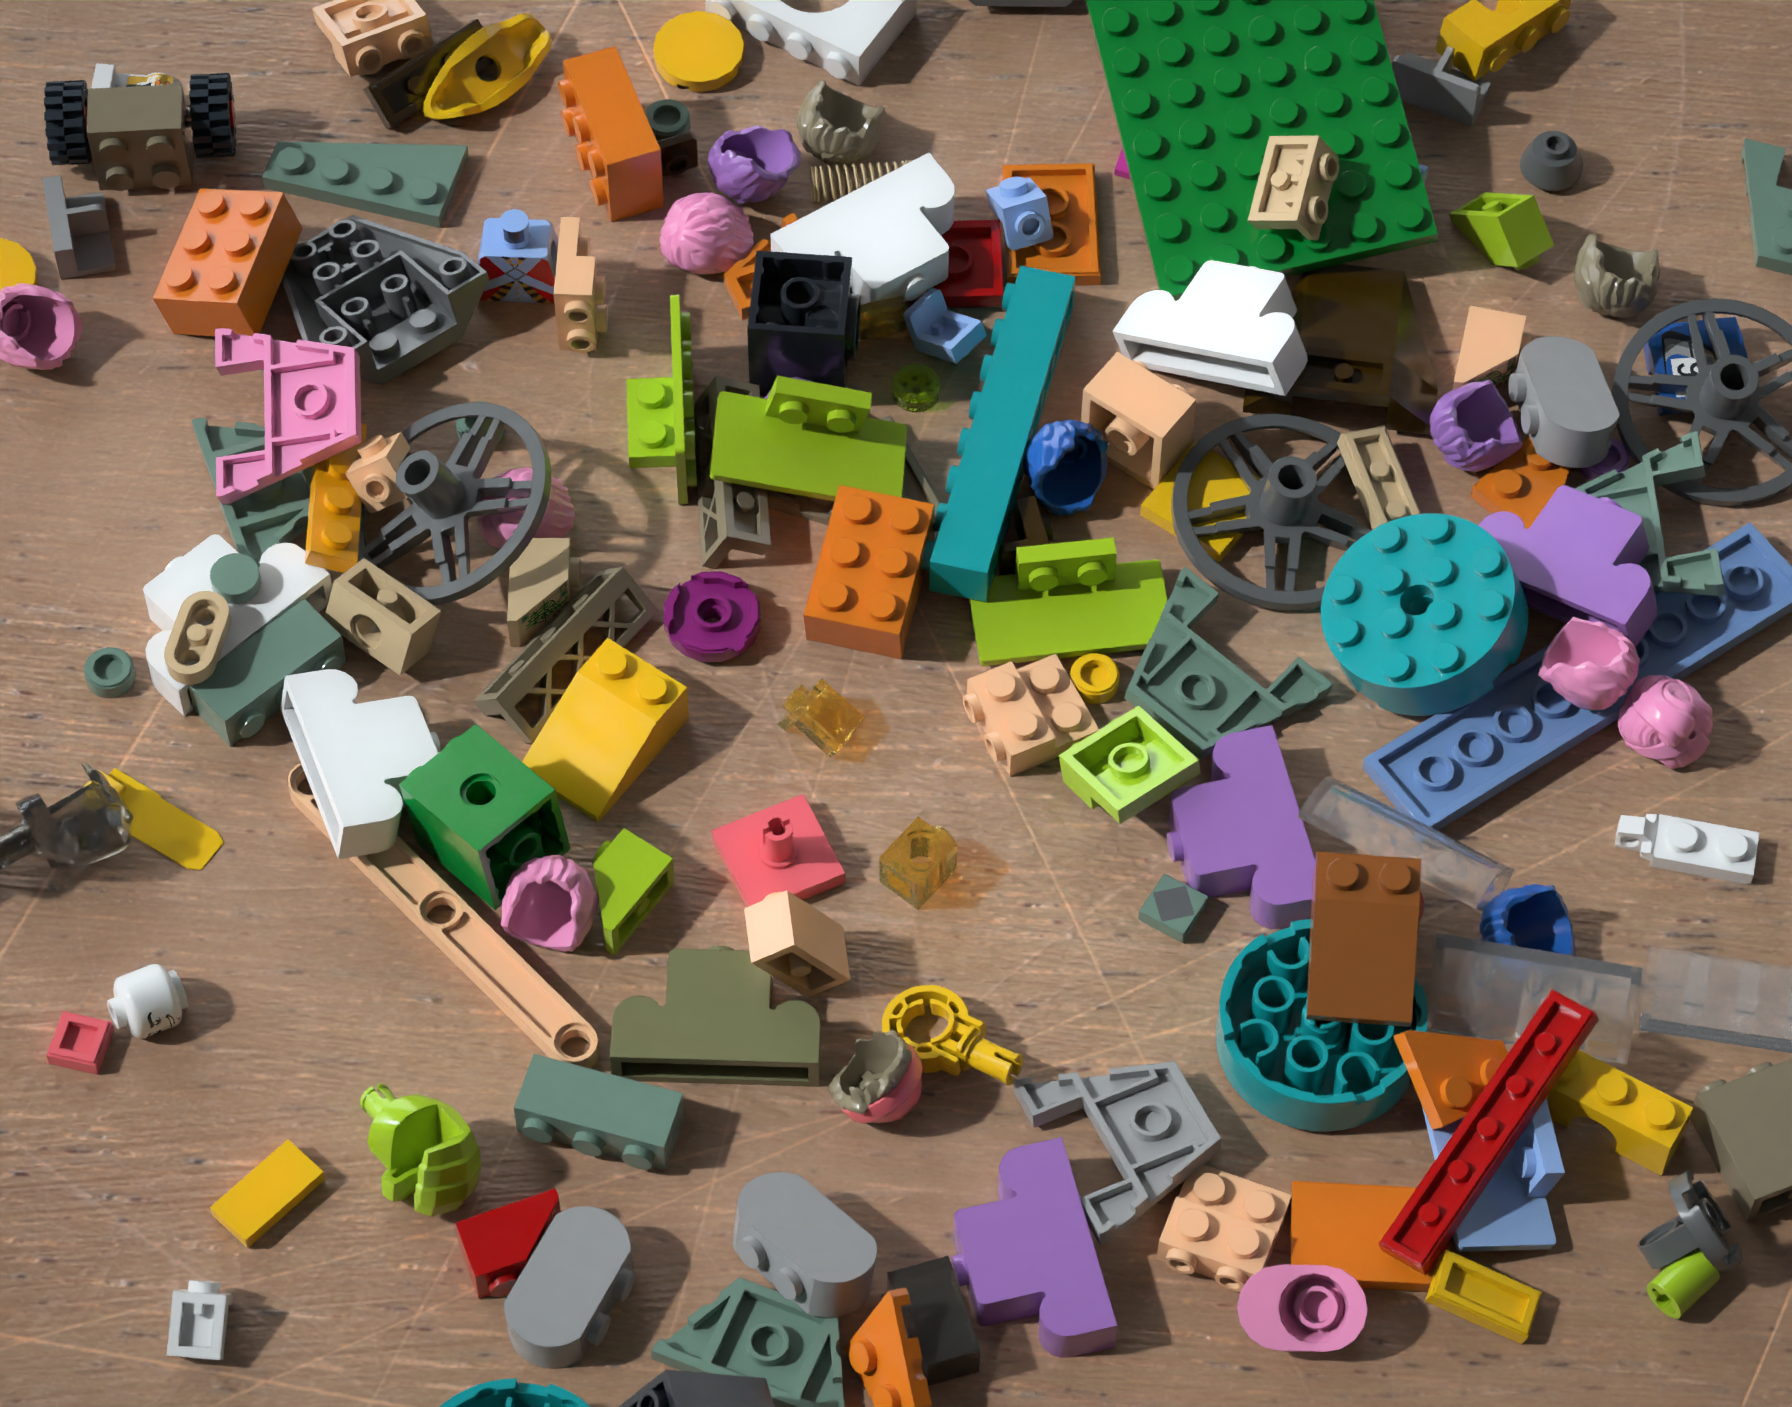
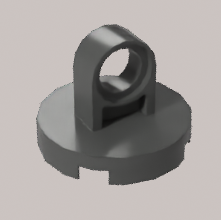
(1697, 1225)

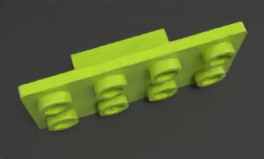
(663, 411)
(807, 441)
(1068, 604)

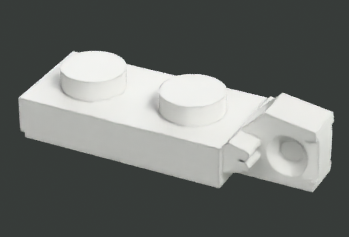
(1691, 846)

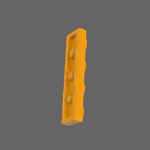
(334, 513)

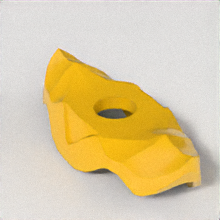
(516, 48)

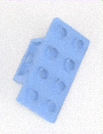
(1513, 1205)

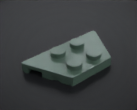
(268, 515)
(761, 1336)

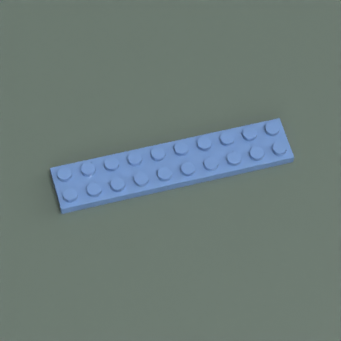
(1524, 723)

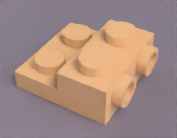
(373, 32)
(578, 291)
(1027, 712)
(1222, 1227)

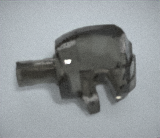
(72, 831)

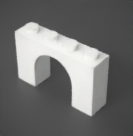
(841, 40)

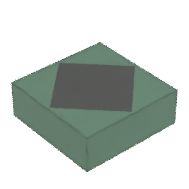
(1173, 908)

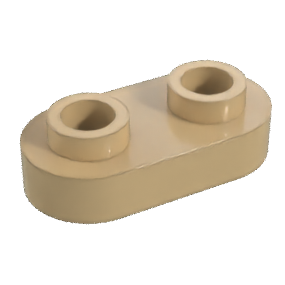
(195, 641)

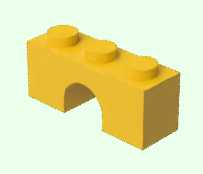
(1489, 37)
(1638, 1115)

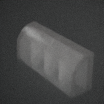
(1391, 833)
(1498, 988)
(1717, 998)

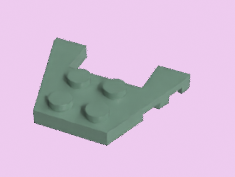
(1769, 206)
(1636, 492)
(1200, 691)

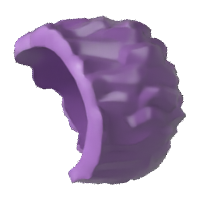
(753, 162)
(1474, 427)

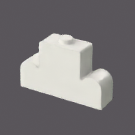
(887, 229)
(1223, 329)
(283, 585)
(355, 756)

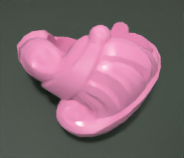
(1665, 721)

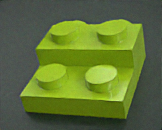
(1127, 765)

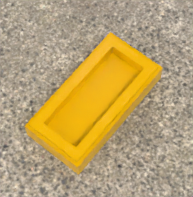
(267, 1193)
(1483, 1296)

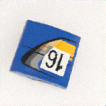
(1673, 351)

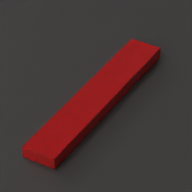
(1488, 1132)

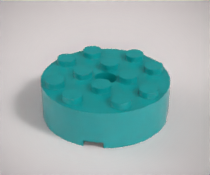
(1424, 614)
(1286, 1063)

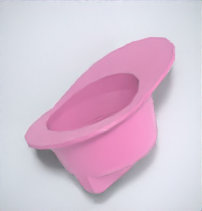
(1302, 1308)

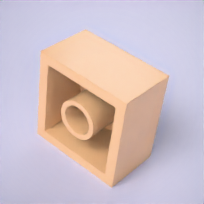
(1140, 418)

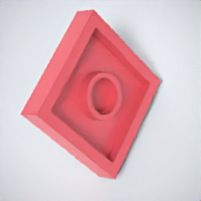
(778, 853)

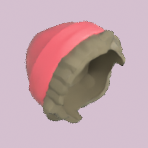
(880, 1080)

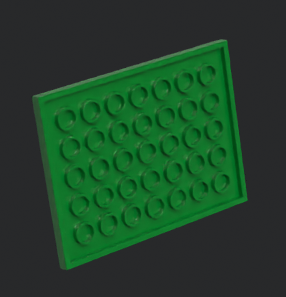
(1206, 89)

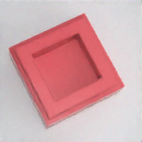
(80, 1042)

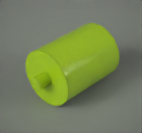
(1682, 1283)

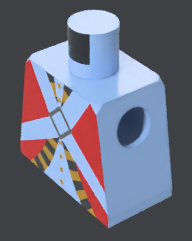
(518, 258)

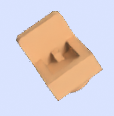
(376, 469)

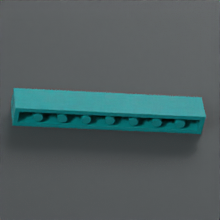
(1003, 424)

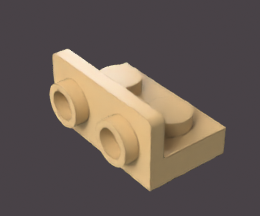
(1294, 185)

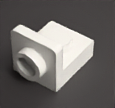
(199, 1321)

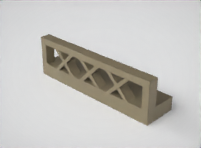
(728, 512)
(555, 639)

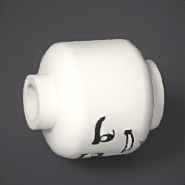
(147, 1001)

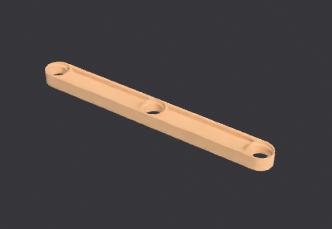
(468, 942)

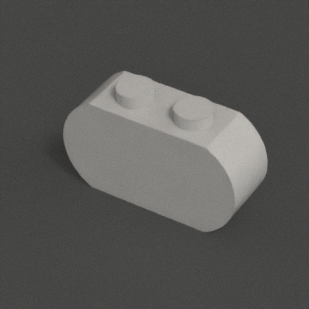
(1564, 401)
(804, 1244)
(570, 1288)

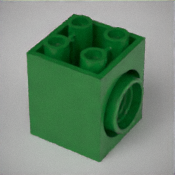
(483, 813)

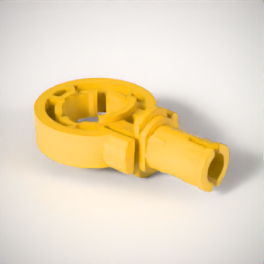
(960, 1044)

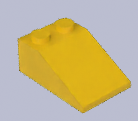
(607, 729)

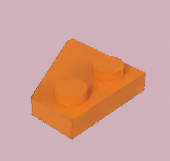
(1520, 484)

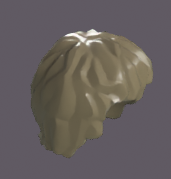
(838, 126)
(1615, 278)

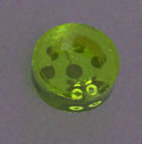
(916, 388)

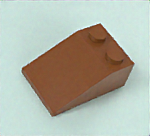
(1363, 938)

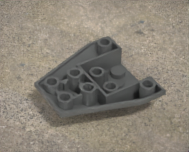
(382, 294)

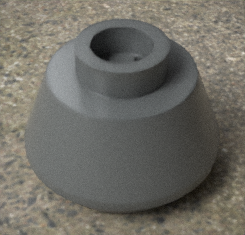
(1551, 162)

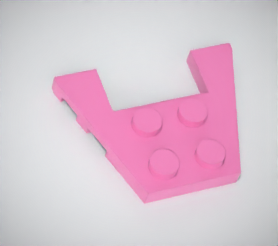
(308, 407)

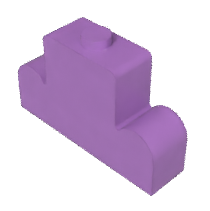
(1581, 561)
(1245, 830)
(1035, 1254)

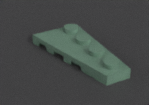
(382, 179)

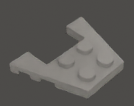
(1145, 1122)

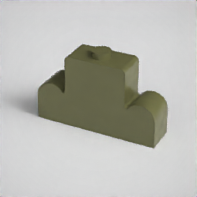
(716, 1027)

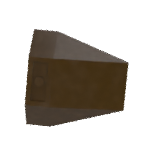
(1359, 347)

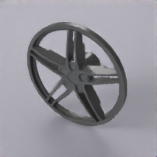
(1720, 396)
(453, 493)
(1279, 504)

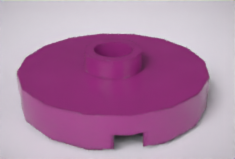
(707, 597)

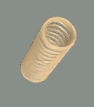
(817, 174)

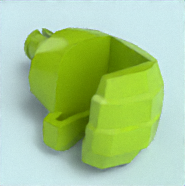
(424, 1150)

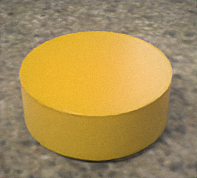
(1095, 678)

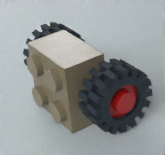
(140, 131)

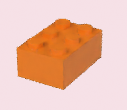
(611, 134)
(228, 262)
(869, 572)

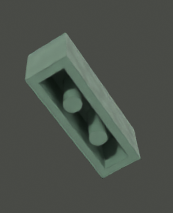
(251, 678)
(599, 1113)

